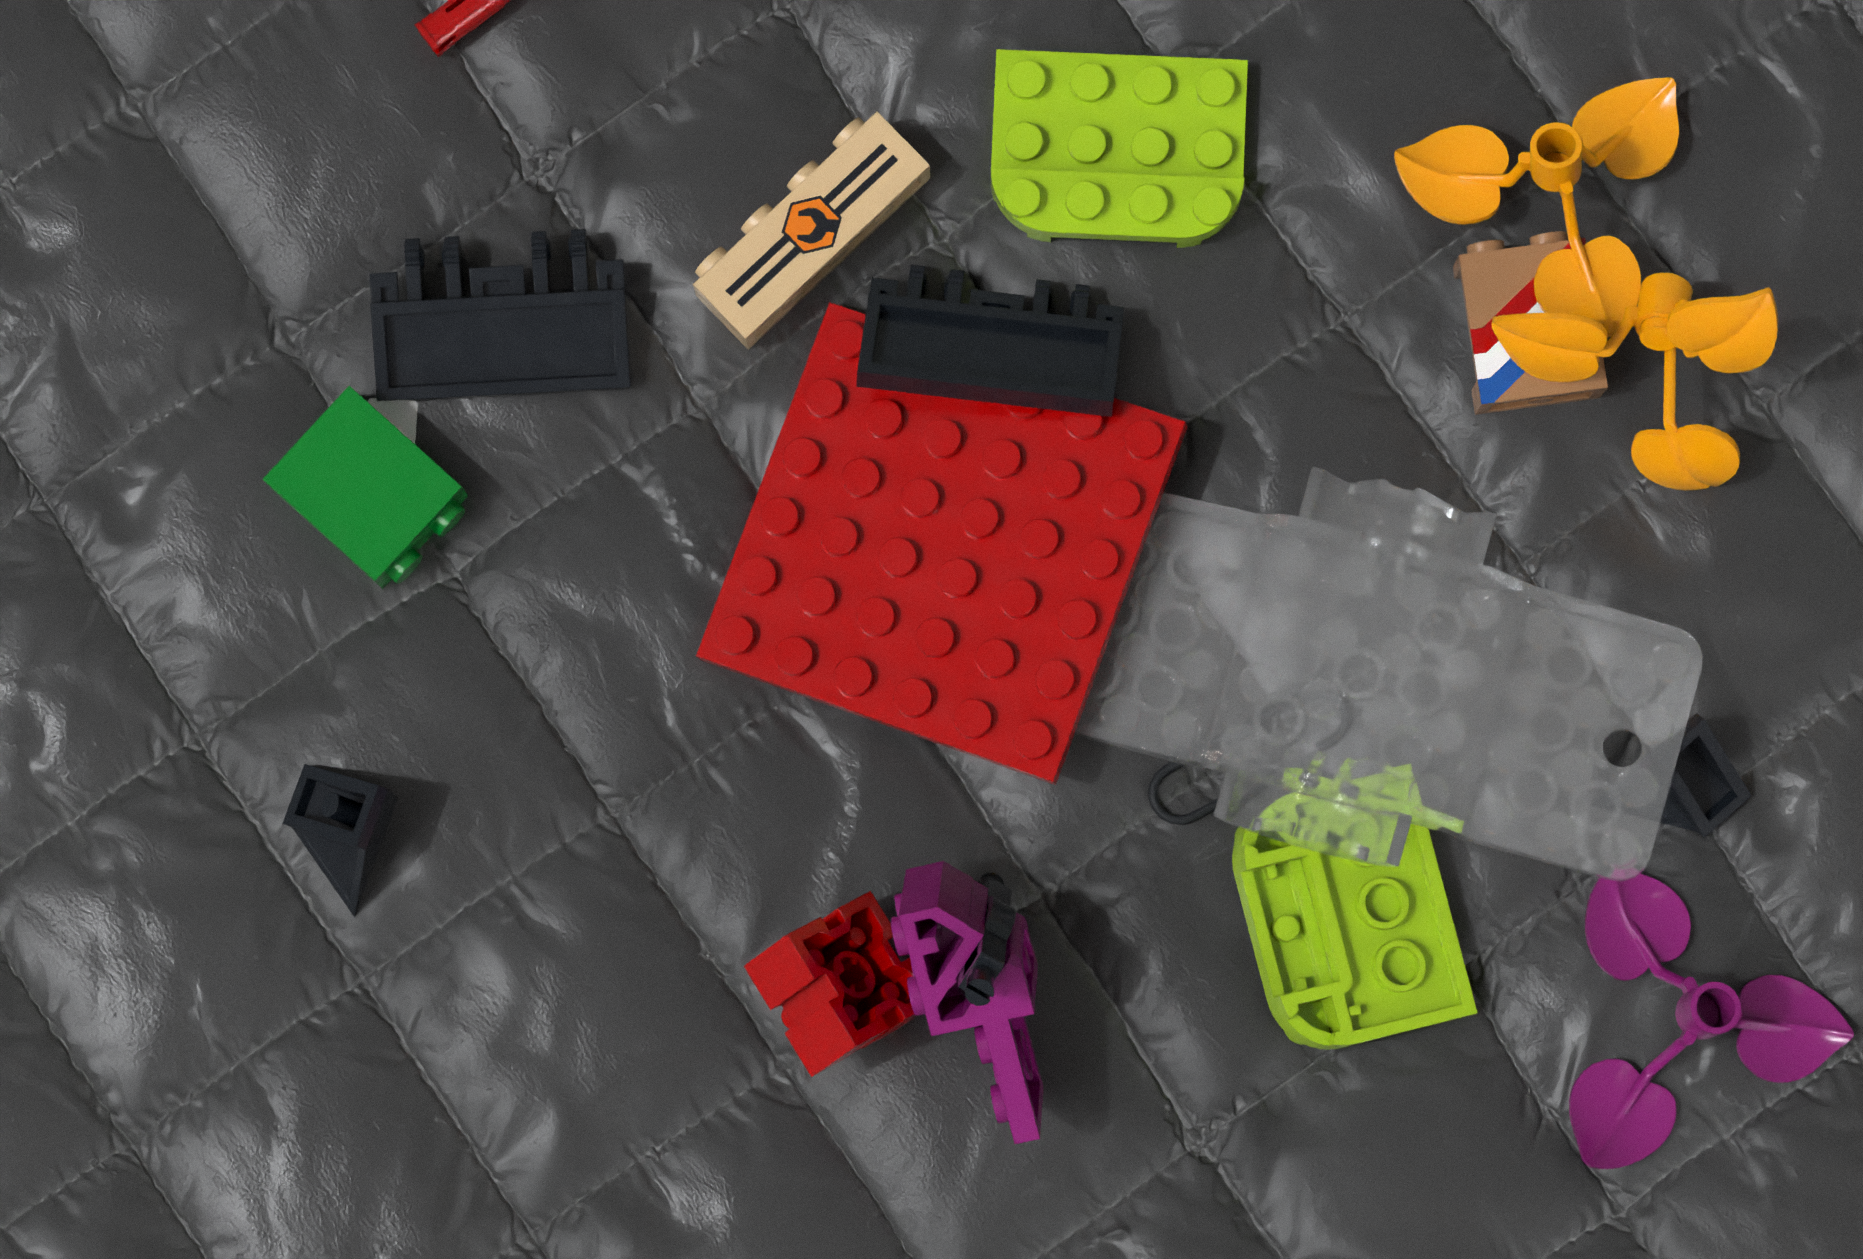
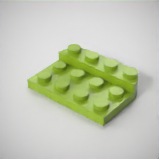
(1118, 145)
(1351, 943)

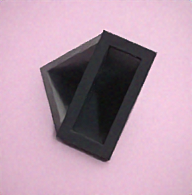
(1703, 783)

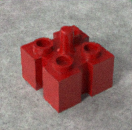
(836, 983)

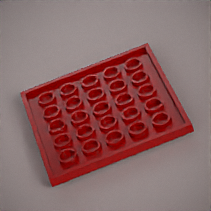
(940, 557)

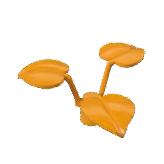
(1627, 128)
(1724, 332)

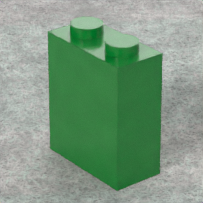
(367, 489)

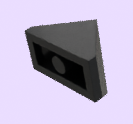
(341, 827)

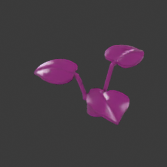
(1782, 1023)

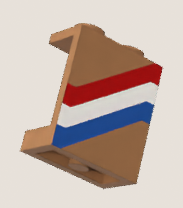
(1502, 283)

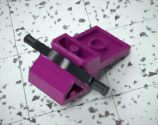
(975, 971)

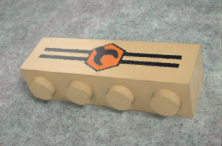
(811, 228)

